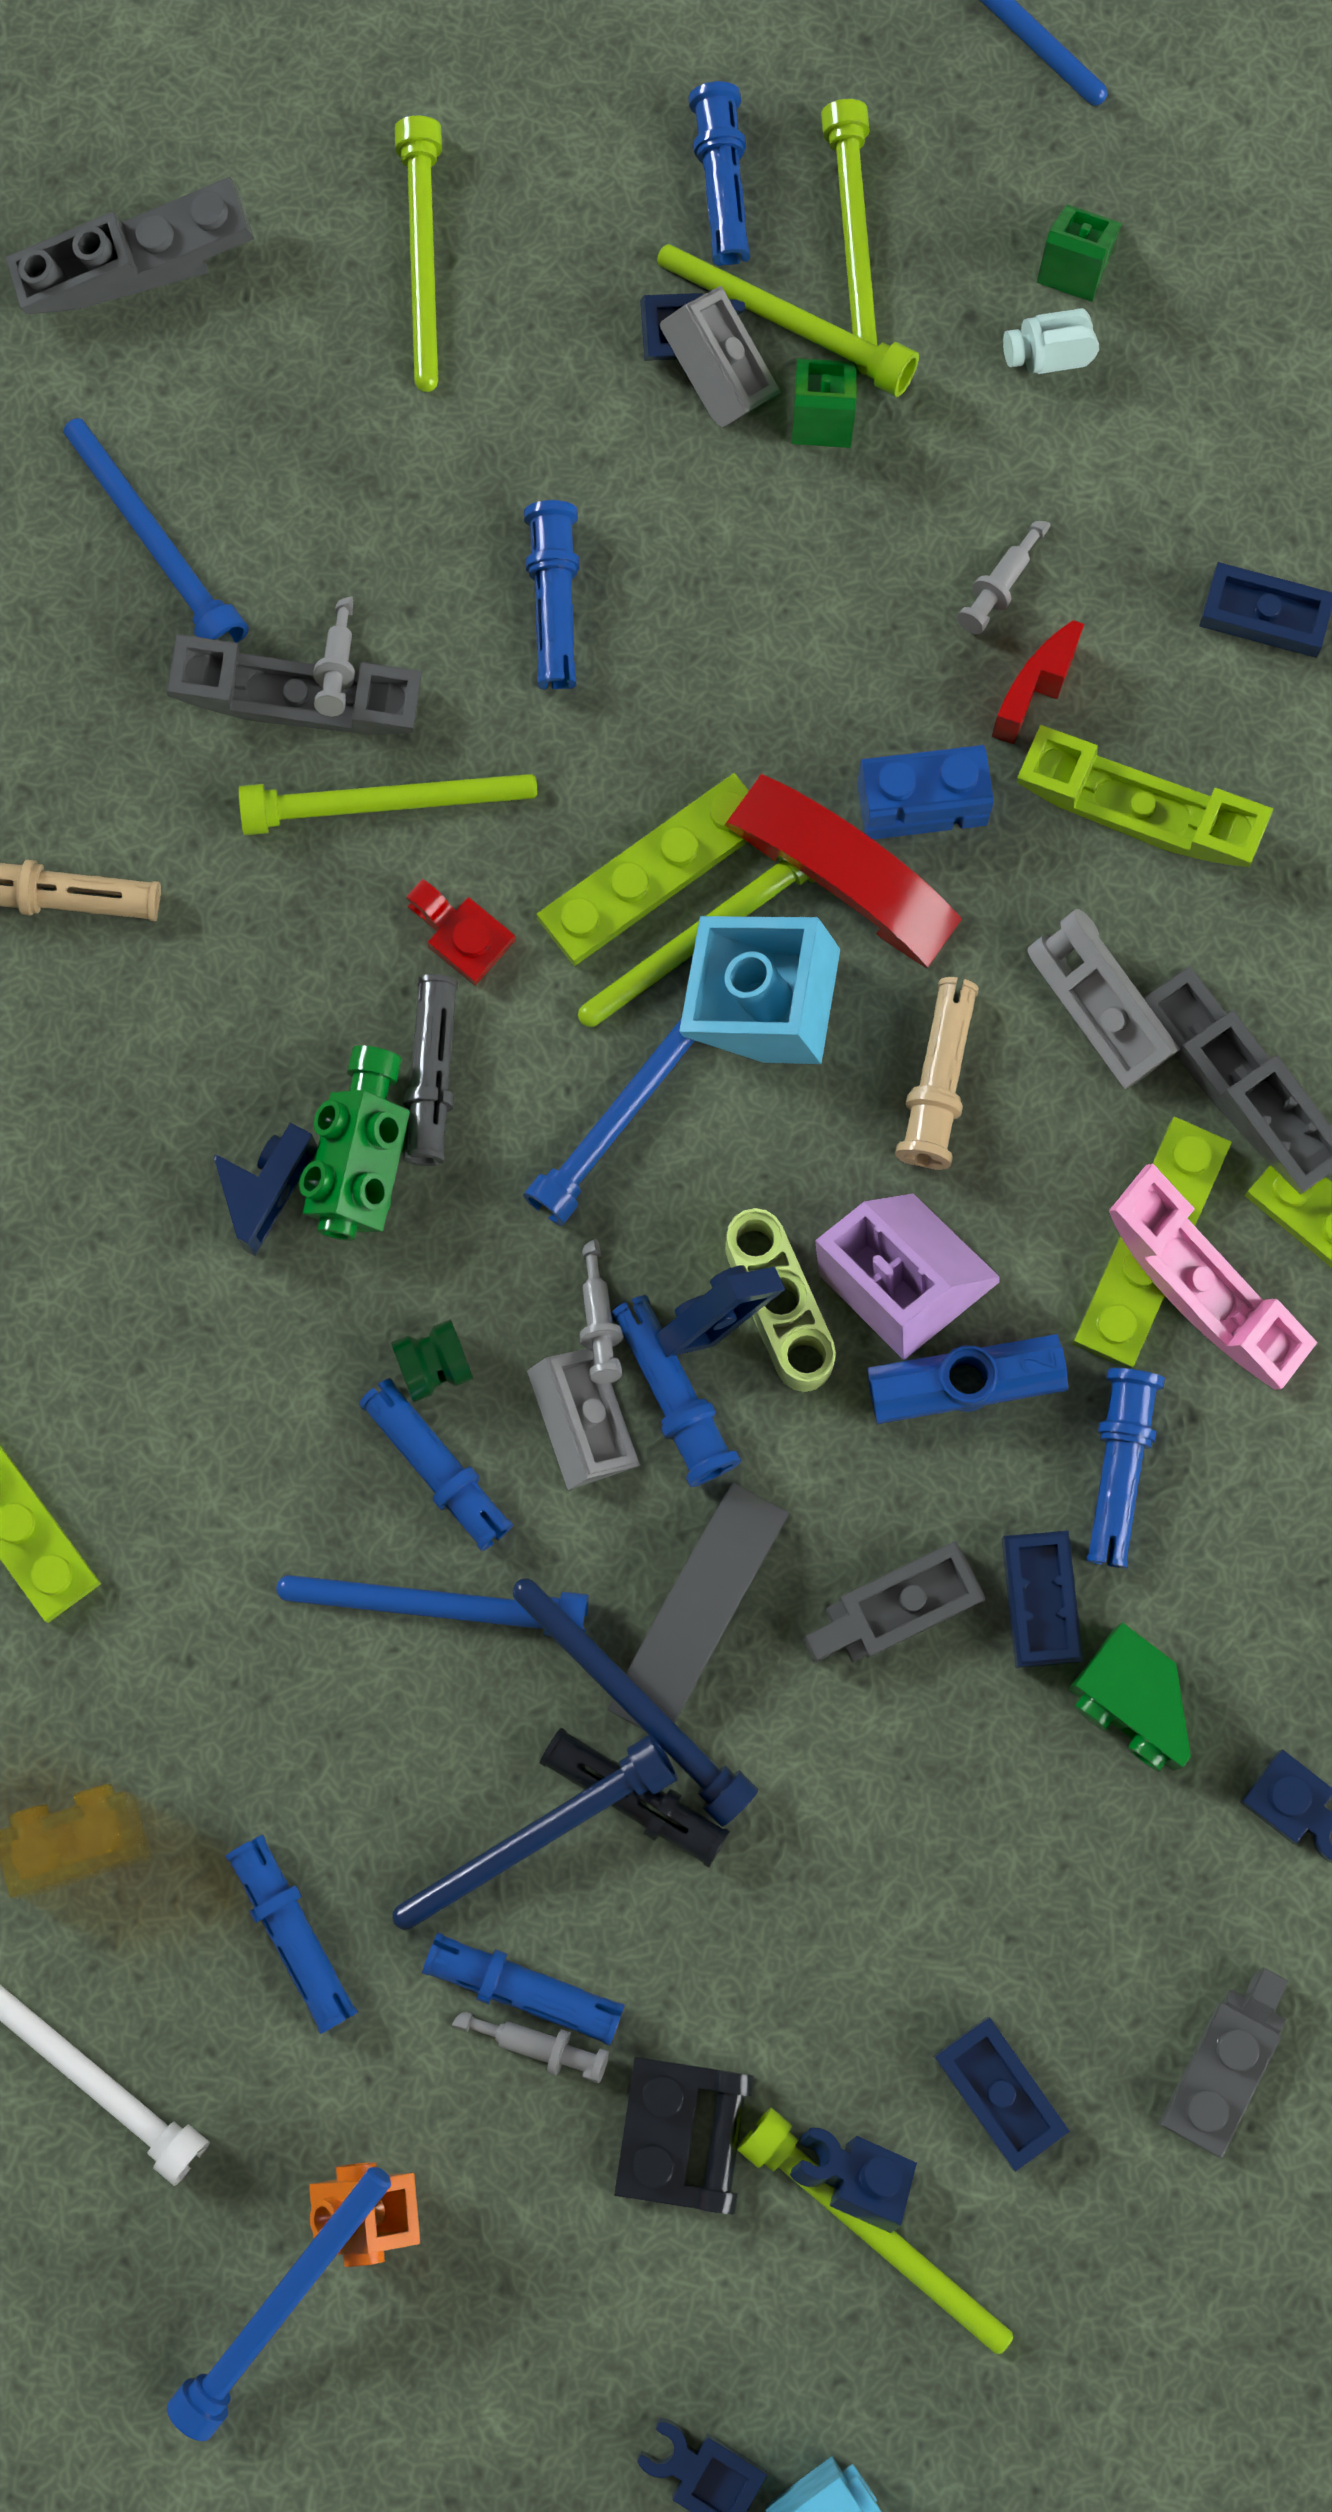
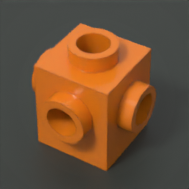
(387, 2227)

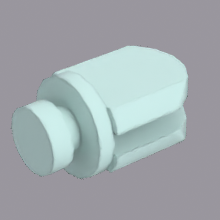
(1052, 342)

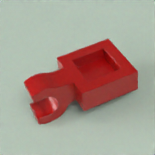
(464, 937)

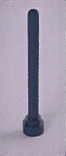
(642, 1770)
(721, 1789)

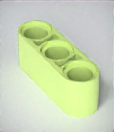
(788, 1330)

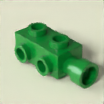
(357, 1149)

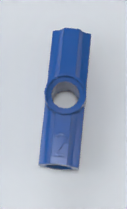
(1009, 1372)

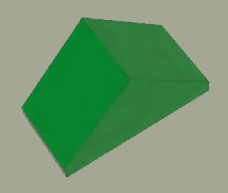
(1077, 252)
(824, 403)

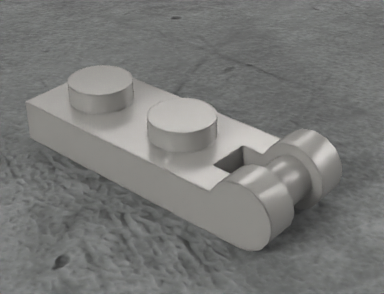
(1103, 1000)

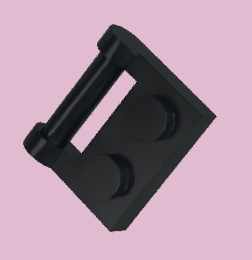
(661, 2130)

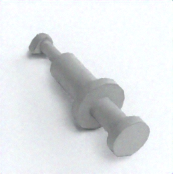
(994, 589)
(334, 670)
(600, 1331)
(539, 2046)

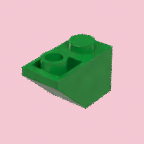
(1139, 1694)

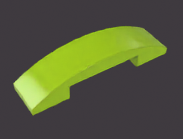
(1141, 805)

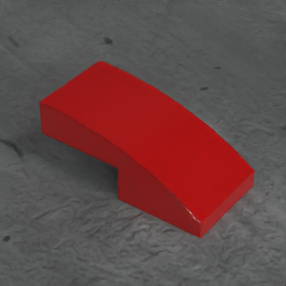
(1041, 674)

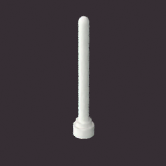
(169, 2145)

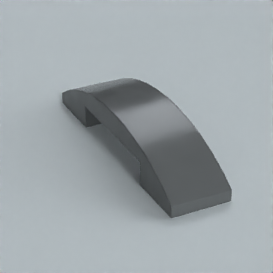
(284, 691)
(704, 1600)

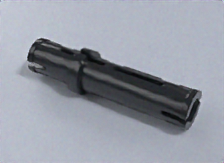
(701, 1840)

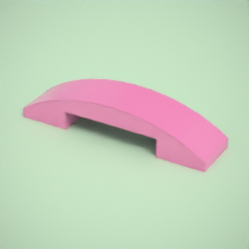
(1204, 1285)

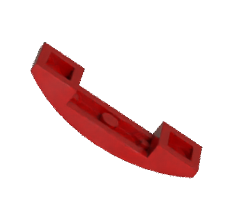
(847, 865)

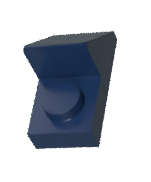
(258, 1200)

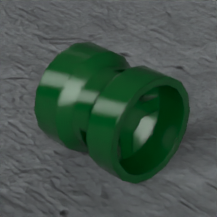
(432, 1360)

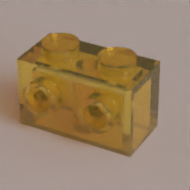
(72, 1844)

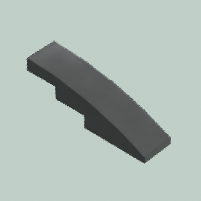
(1244, 1082)

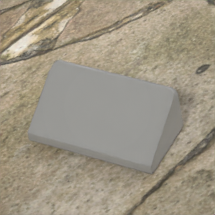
(719, 357)
(581, 1419)

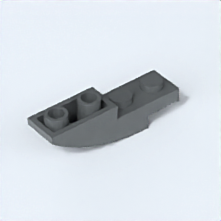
(123, 258)

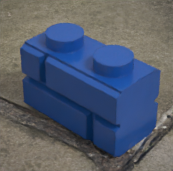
(925, 792)

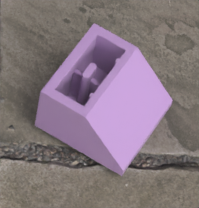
(901, 1270)

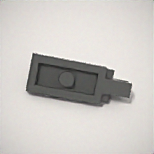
(898, 1606)
(1227, 2065)

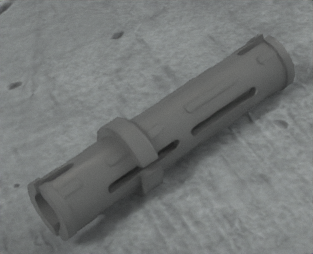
(428, 1092)

